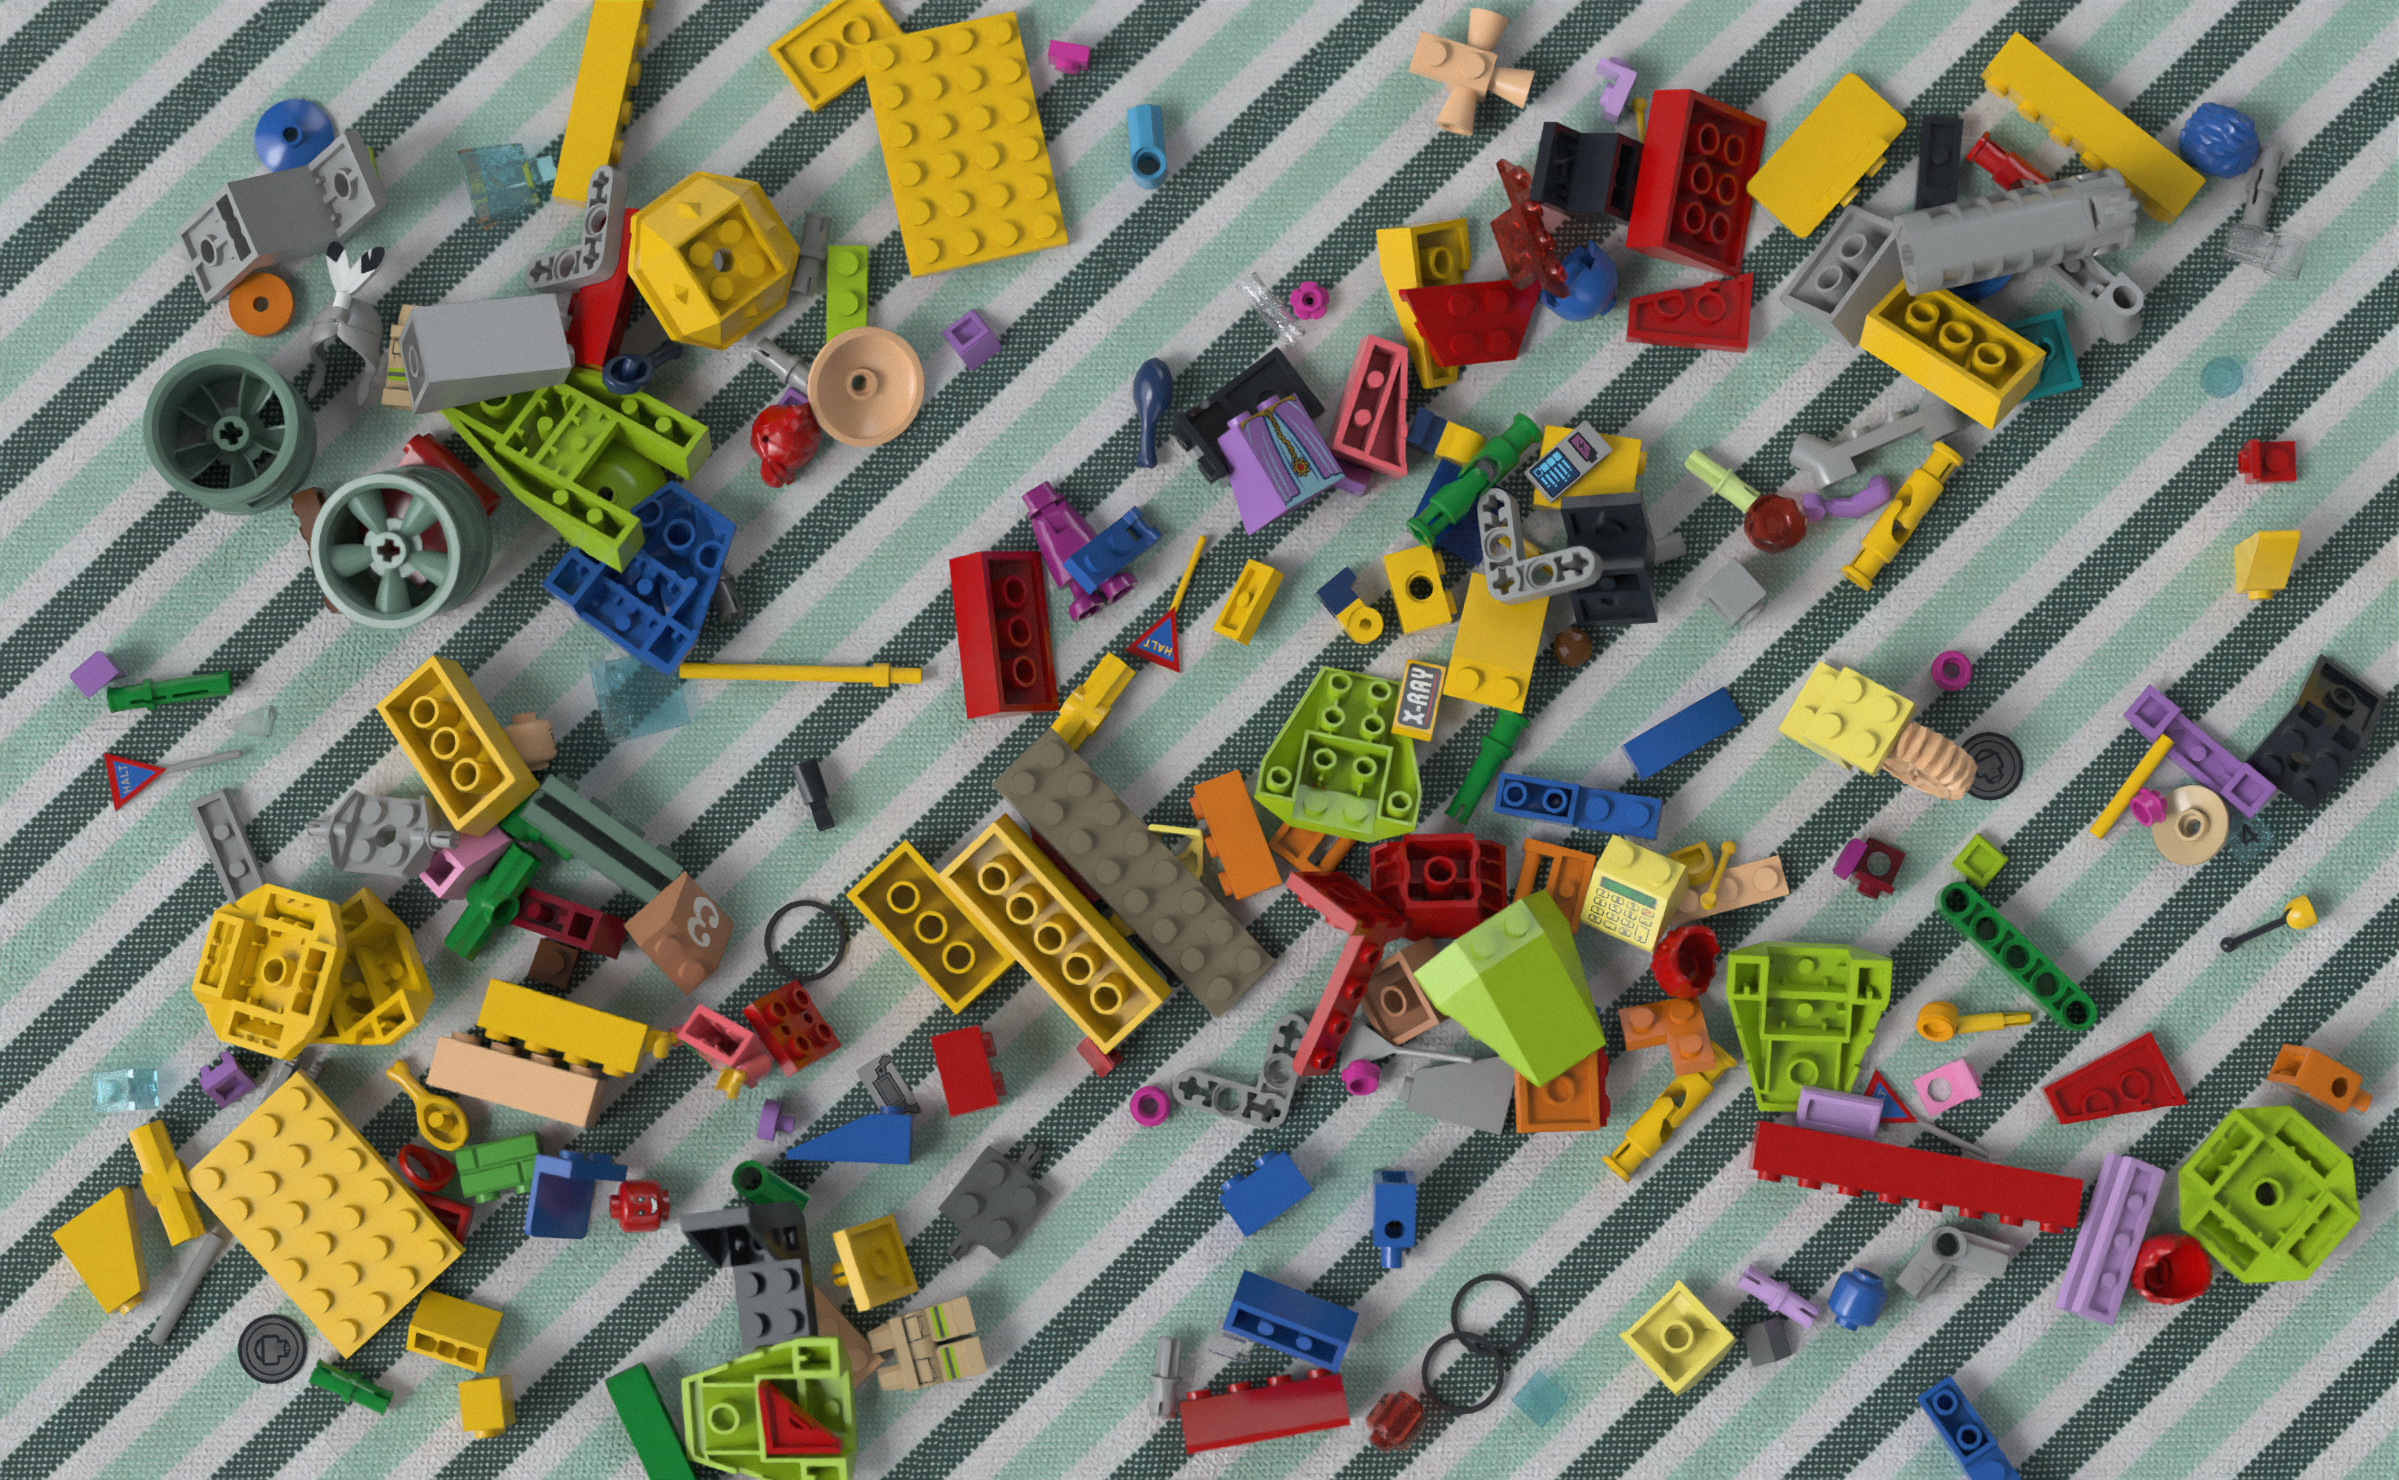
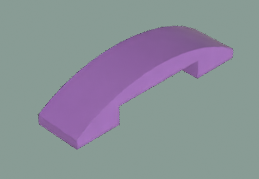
(2199, 754)

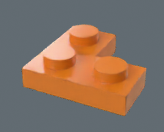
(1671, 1023)

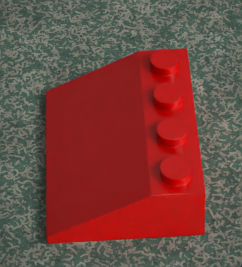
(1694, 182)

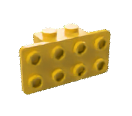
(1827, 156)

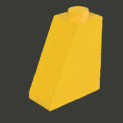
(108, 1251)

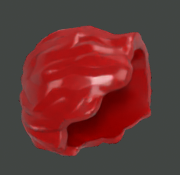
(1686, 961)
(2171, 1269)

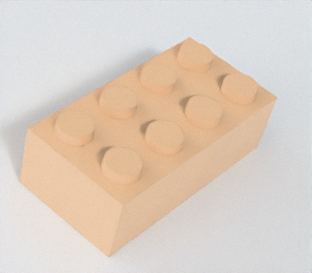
(515, 1081)

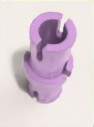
(1778, 1296)

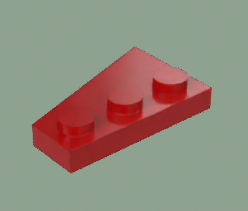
(2115, 1083)

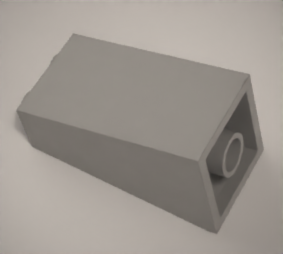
(483, 350)

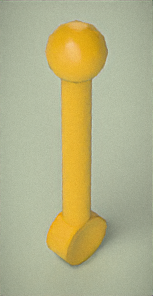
(1639, 105)
(1709, 899)

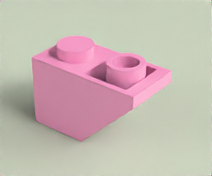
(456, 869)

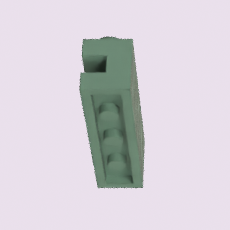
(600, 840)

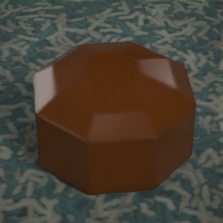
(1572, 647)

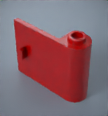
(431, 452)

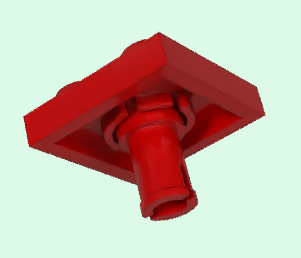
(791, 1028)

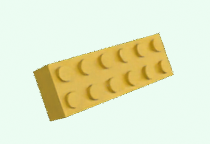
(1055, 933)

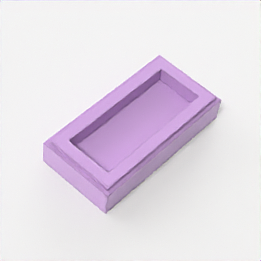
(1838, 1113)

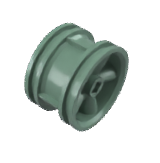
(185, 391)
(342, 562)

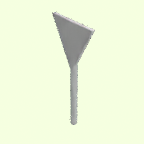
(1366, 1044)

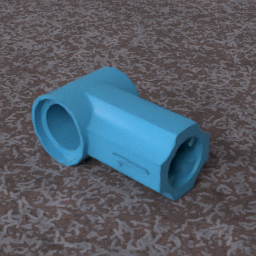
(1147, 143)

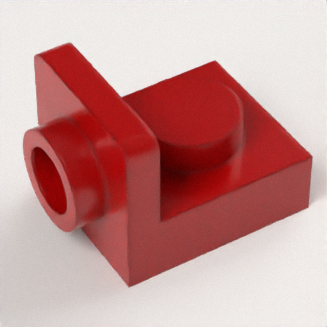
(2267, 462)

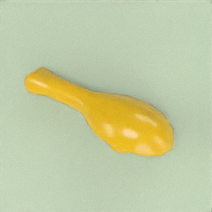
(438, 1117)

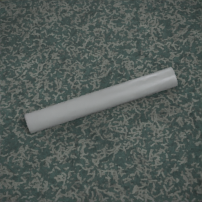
(186, 1288)

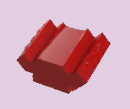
(1440, 882)

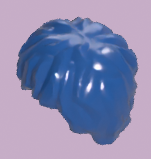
(2219, 141)

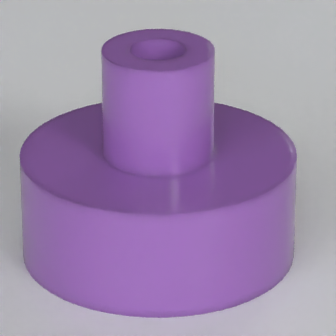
(773, 1120)

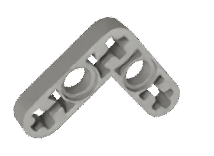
(599, 250)
(1522, 569)
(1265, 1088)

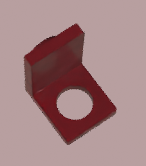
(1873, 885)

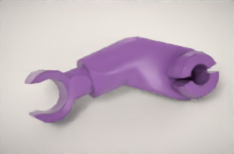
(1855, 507)

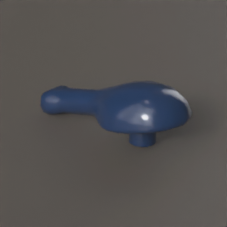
(632, 372)
(1152, 398)

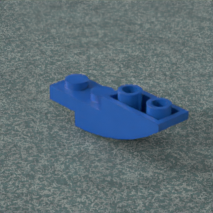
(1578, 806)
(1965, 1433)

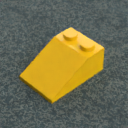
(1494, 648)

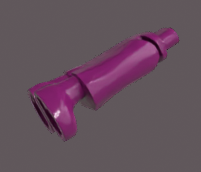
(1060, 534)

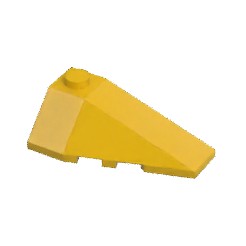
(1423, 257)

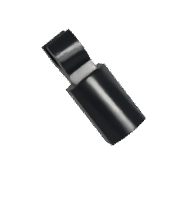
(814, 792)

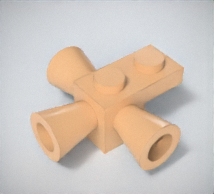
(1469, 70)

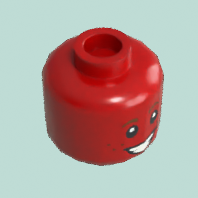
(640, 1206)

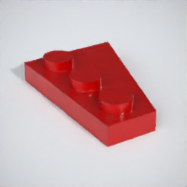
(1696, 317)

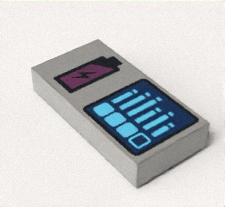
(1568, 461)

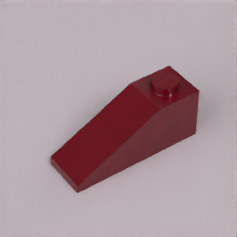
(570, 923)

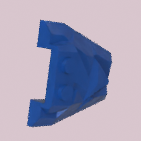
(664, 591)

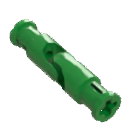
(1455, 499)

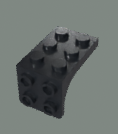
(1208, 421)

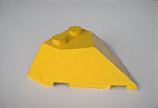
(382, 979)

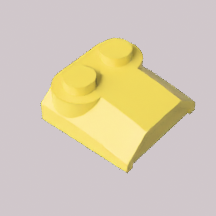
(1679, 1339)

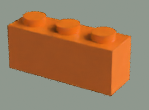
(1235, 836)

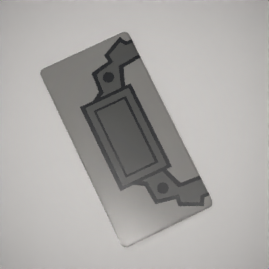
(887, 1085)

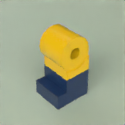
(1443, 438)
(1357, 620)

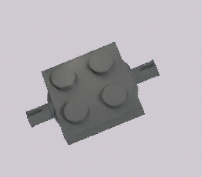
(995, 1202)

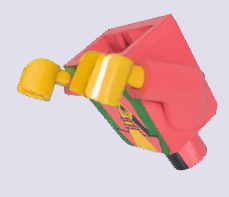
(719, 1043)

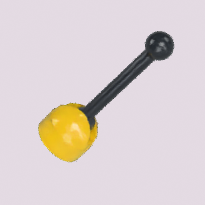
(2297, 914)
(1125, 932)

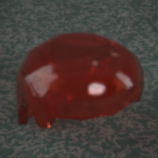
(1775, 524)

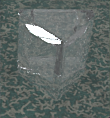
(1230, 1344)

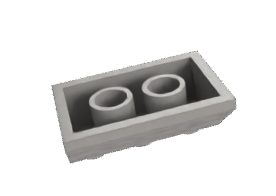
(1846, 275)

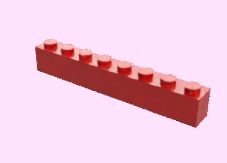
(1915, 1175)

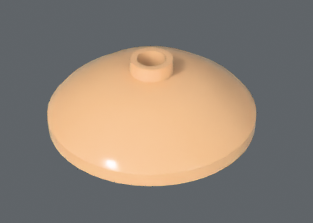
(888, 391)

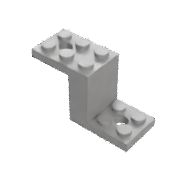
(281, 216)

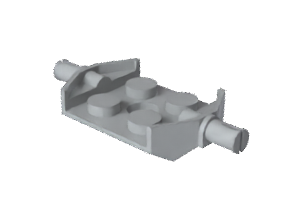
(362, 824)

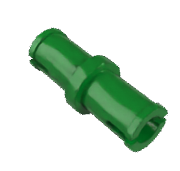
(351, 1387)

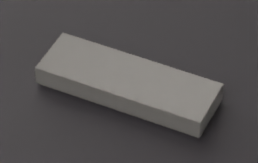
(227, 844)

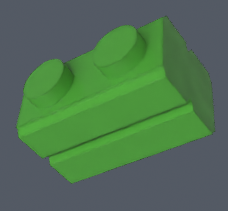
(498, 1166)

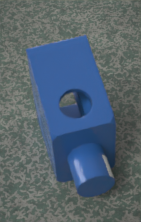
(1393, 1200)

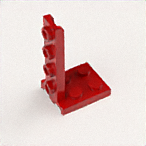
(1369, 926)

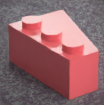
(1372, 409)

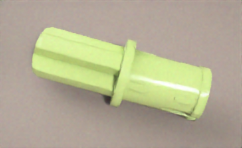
(1722, 480)

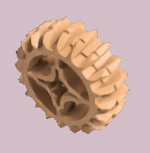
(1931, 763)

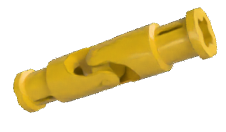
(1906, 511)
(1659, 1121)

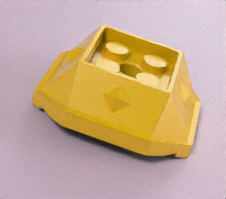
(675, 252)
(272, 970)

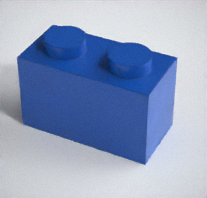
(1264, 1192)

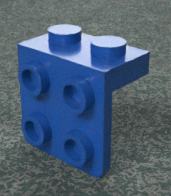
(564, 1192)

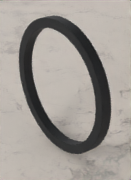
(767, 940)
(1518, 1288)
(1457, 1410)

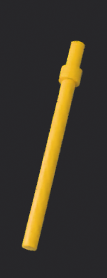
(880, 674)

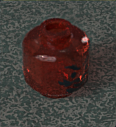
(1395, 1422)

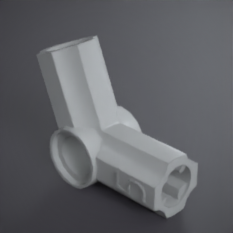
(1970, 1253)

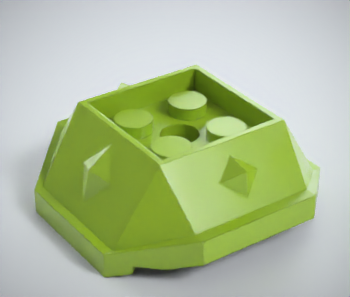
(2310, 1203)

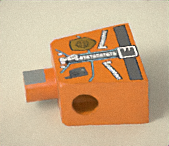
(2319, 1080)

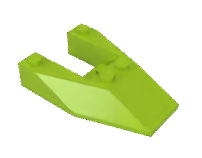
(552, 437)

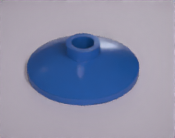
(313, 129)

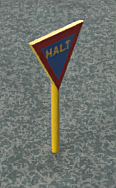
(1160, 641)

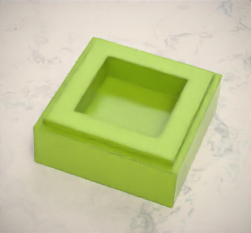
(1979, 861)

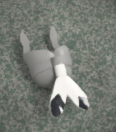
(348, 317)

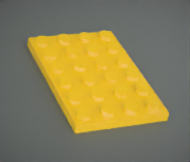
(963, 144)
(324, 1213)

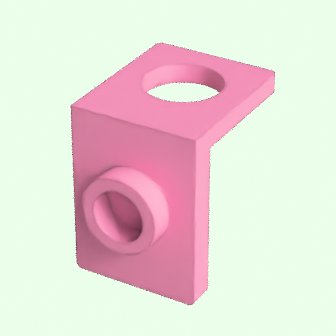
(1962, 1080)

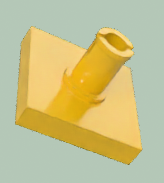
(873, 1263)

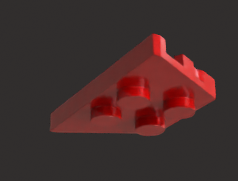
(1472, 320)

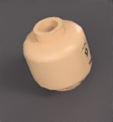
(532, 739)

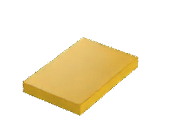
(823, 50)

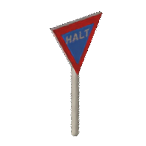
(131, 777)
(1896, 1112)

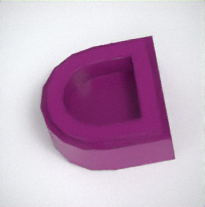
(1849, 858)

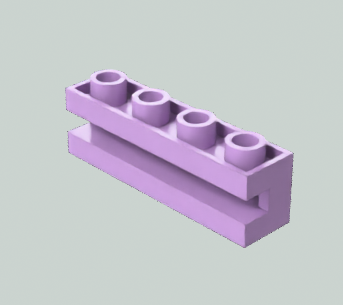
(2110, 1238)

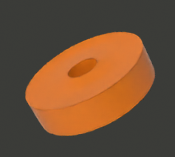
(277, 315)

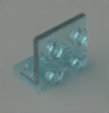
(636, 699)

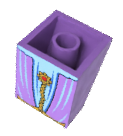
(1276, 461)

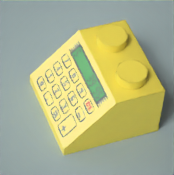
(1634, 893)

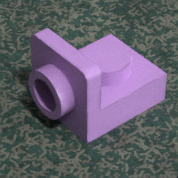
(1615, 95)

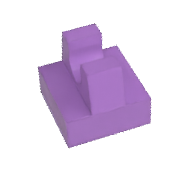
(226, 1081)

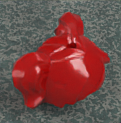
(791, 441)

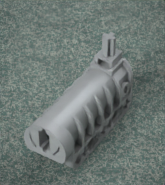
(2015, 231)

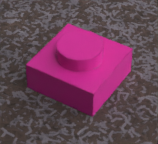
(1069, 57)

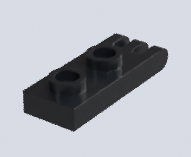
(1938, 161)

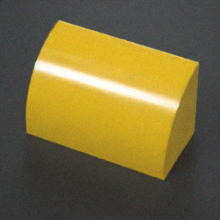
(454, 1331)

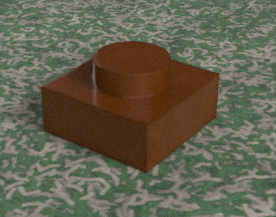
(554, 963)

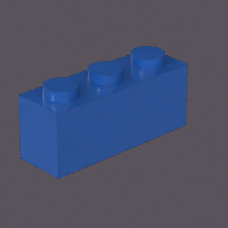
(1290, 1321)

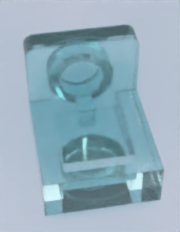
(125, 1090)

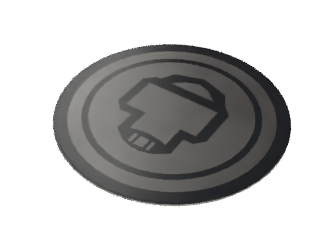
(1998, 765)
(272, 1349)

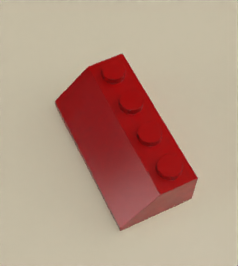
(603, 310)
(1003, 634)
(1263, 1412)

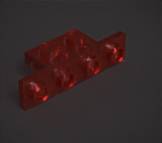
(1523, 236)

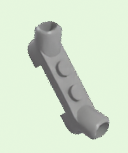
(2107, 298)
(1833, 463)

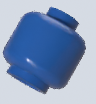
(1857, 1298)

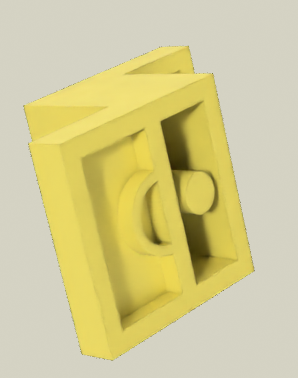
(1847, 718)

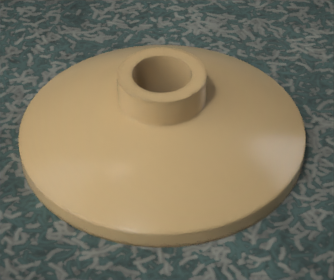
(2185, 808)

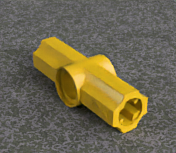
(1092, 701)
(165, 1182)

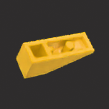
(2264, 563)

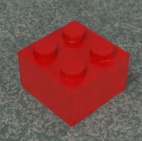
(968, 1071)

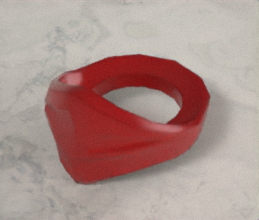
(439, 1168)

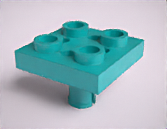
(2051, 335)

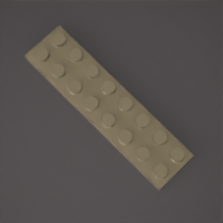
(1133, 872)

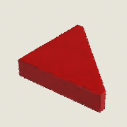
(790, 1428)

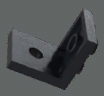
(2328, 724)

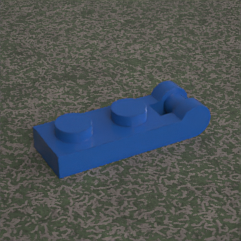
(1111, 551)

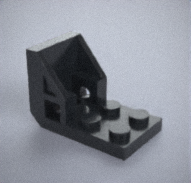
(769, 1267)

